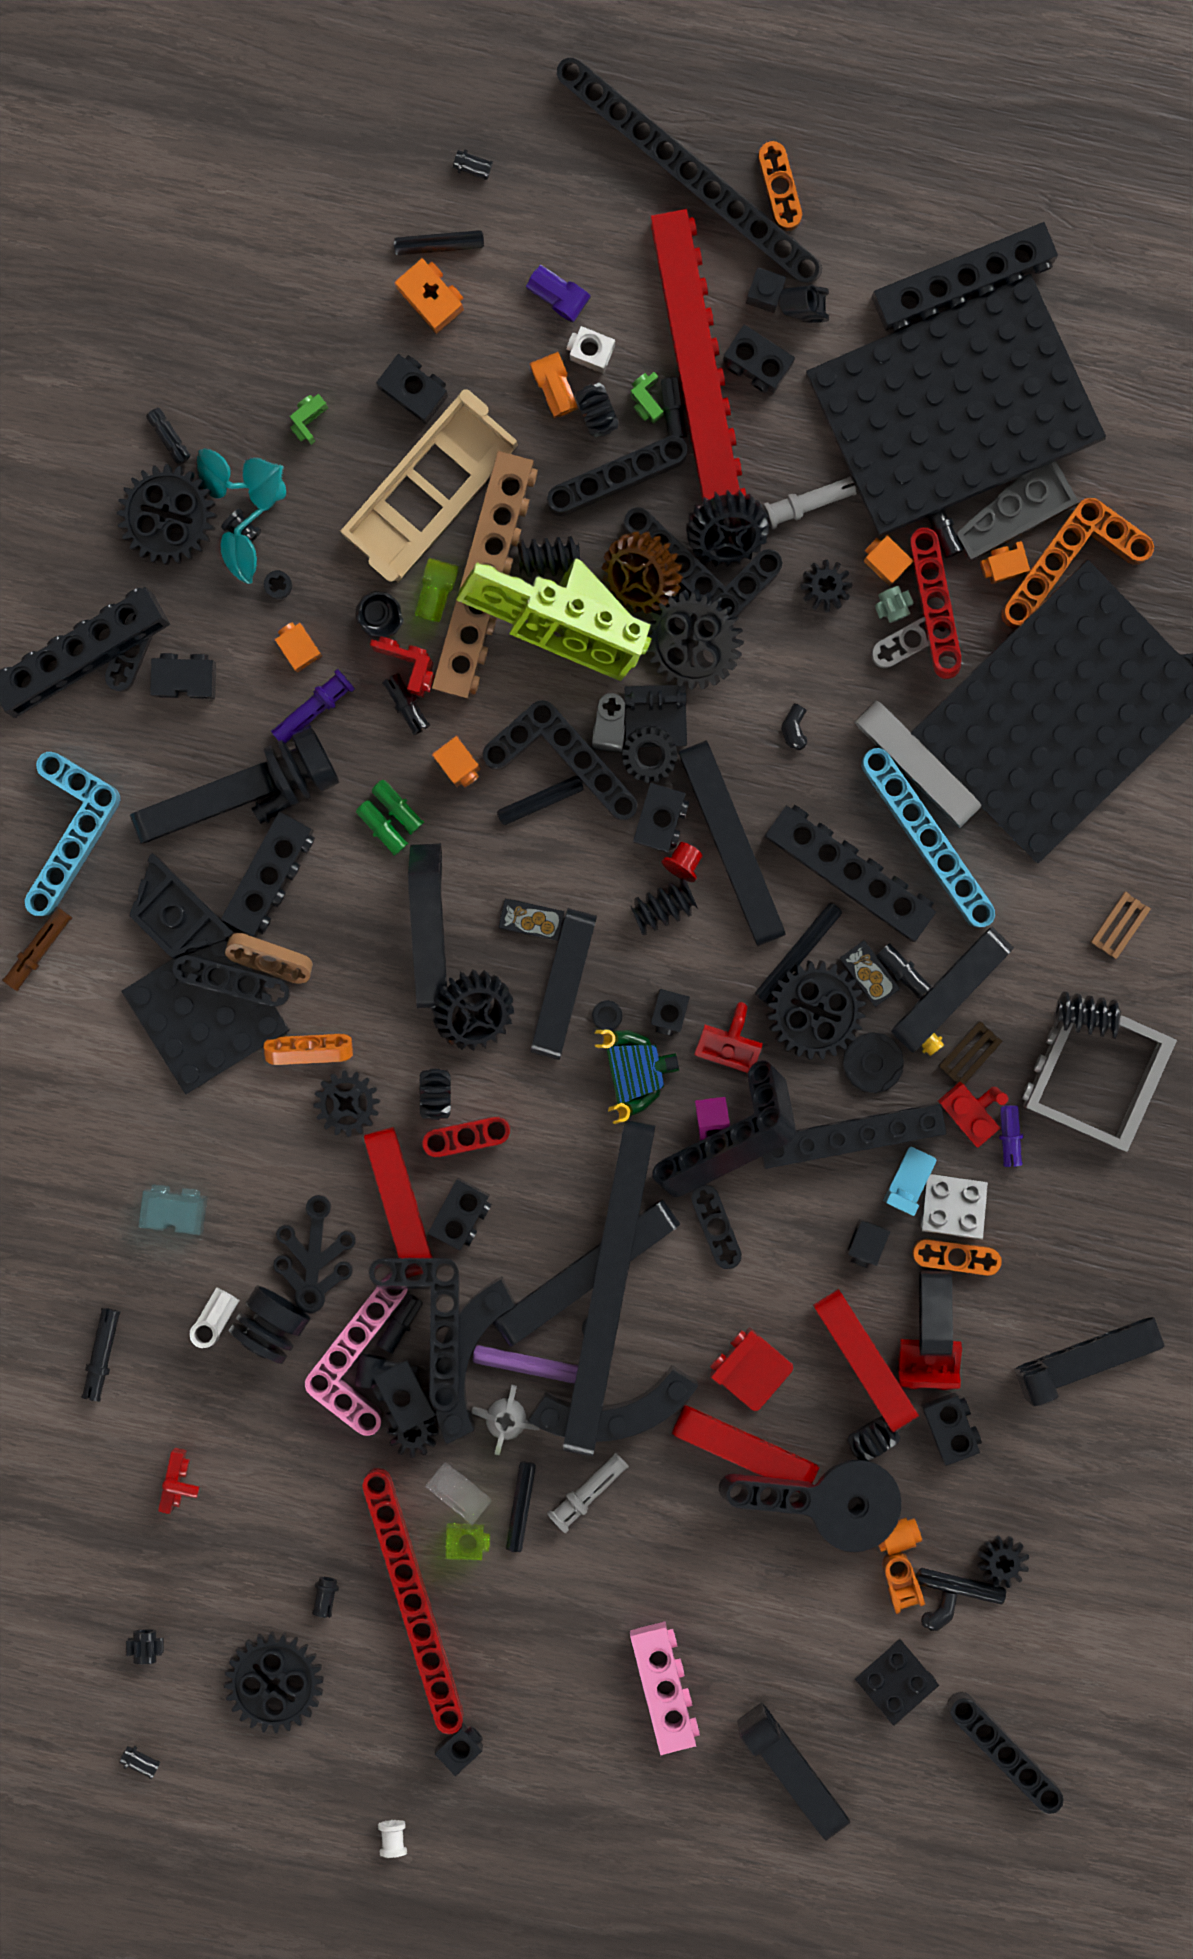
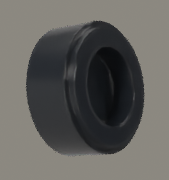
(607, 1015)

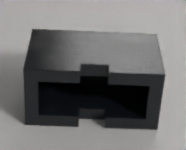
(177, 675)

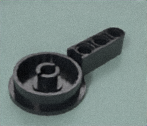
(828, 1502)

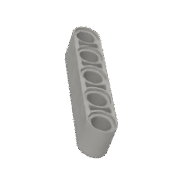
(918, 764)

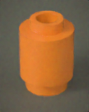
(902, 1538)

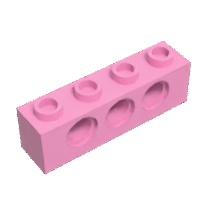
(669, 1736)

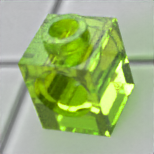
(455, 1550)

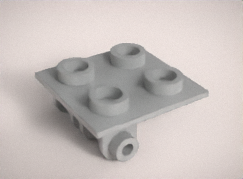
(954, 1206)

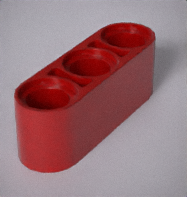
(452, 1142)

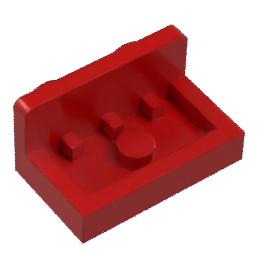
(928, 1371)

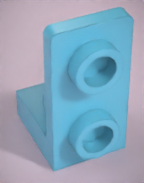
(910, 1180)

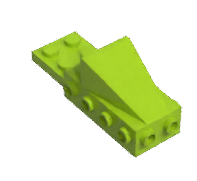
(575, 608)

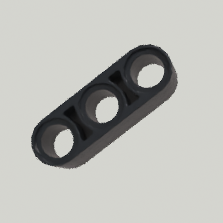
(935, 1313)

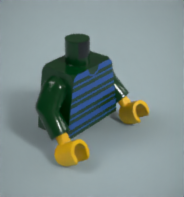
(635, 1070)

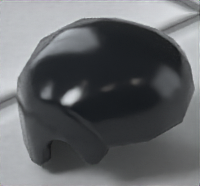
(379, 614)

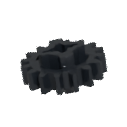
(356, 1092)

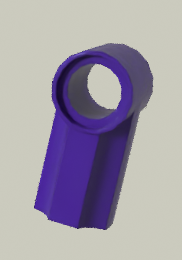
(566, 298)

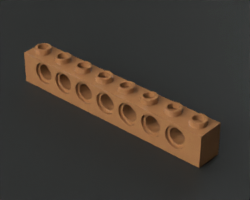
(505, 468)

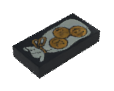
(531, 919)
(869, 973)

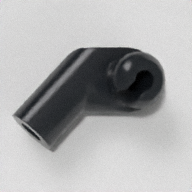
(791, 729)

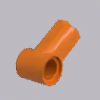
(551, 377)

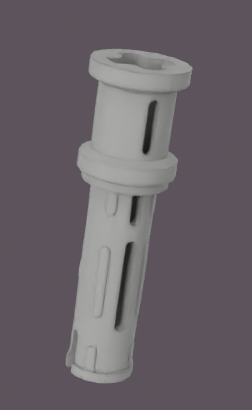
(795, 506)
(577, 1502)

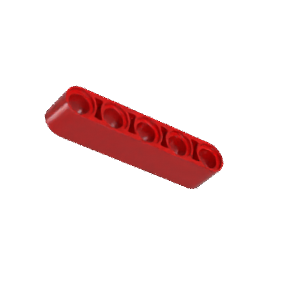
(935, 589)
(397, 1196)
(865, 1360)
(741, 1447)

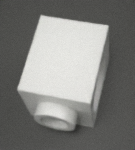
(597, 361)

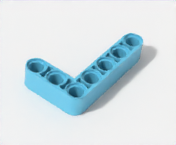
(74, 832)

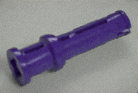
(323, 698)

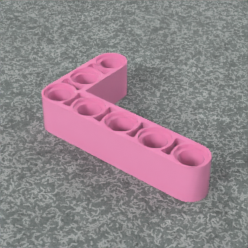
(352, 1350)

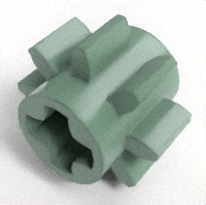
(894, 604)

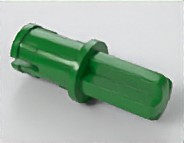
(397, 806)
(381, 827)

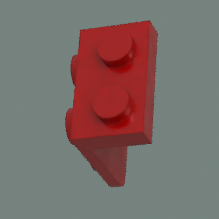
(421, 677)
(751, 1369)

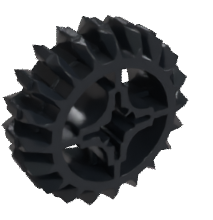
(727, 528)
(475, 994)

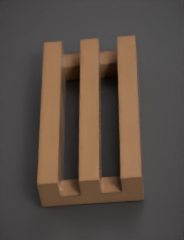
(1129, 933)

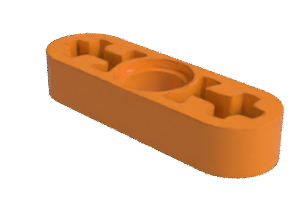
(782, 162)
(323, 1049)
(980, 1252)

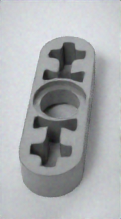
(889, 643)

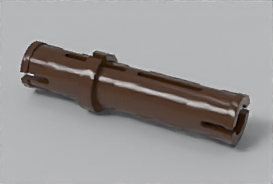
(36, 949)

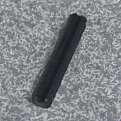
(438, 242)
(540, 800)
(520, 1506)
(961, 1586)

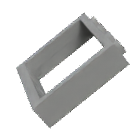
(1140, 1100)

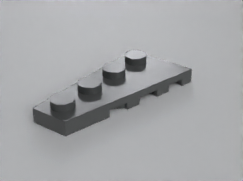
(1018, 509)

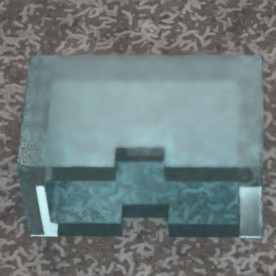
(166, 1208)

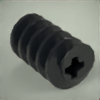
(547, 556)
(663, 906)
(1087, 1014)

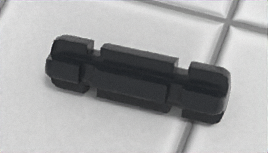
(168, 435)

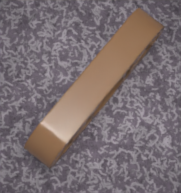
(261, 948)

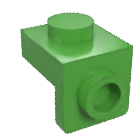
(645, 404)
(307, 411)

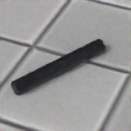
(799, 950)

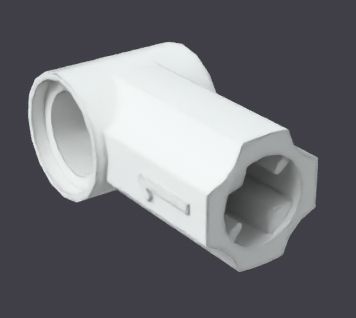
(215, 1316)

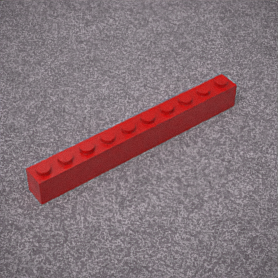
(696, 353)

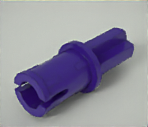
(1011, 1135)

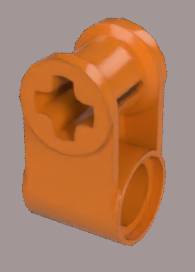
(904, 1586)

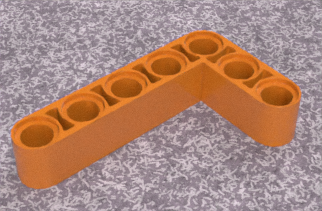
(1066, 553)

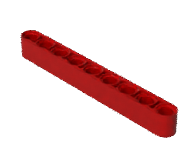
(413, 1615)

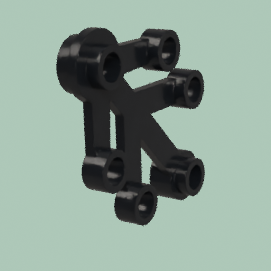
(313, 1259)

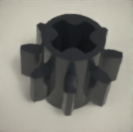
(144, 1646)

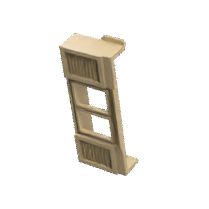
(467, 438)

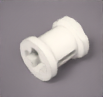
(392, 1838)

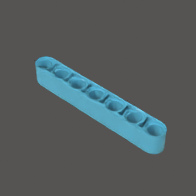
(941, 846)

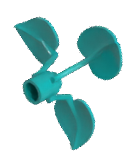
(264, 488)

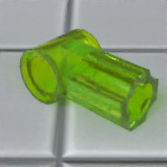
(438, 582)

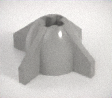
(505, 1419)

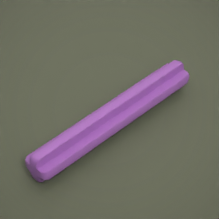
(525, 1364)

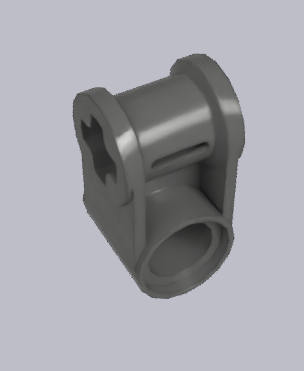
(609, 730)

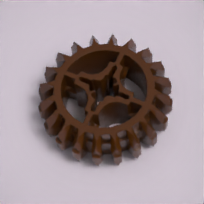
(624, 565)

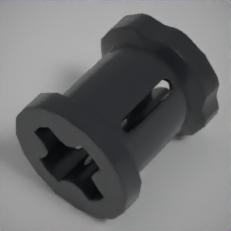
(236, 519)

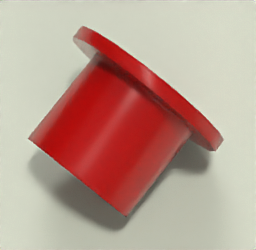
(683, 862)

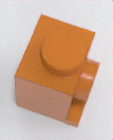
(1005, 563)

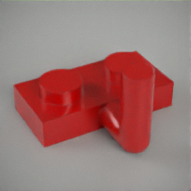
(729, 1047)
(971, 1113)
(172, 1487)

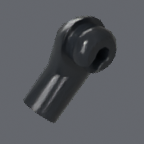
(943, 1615)

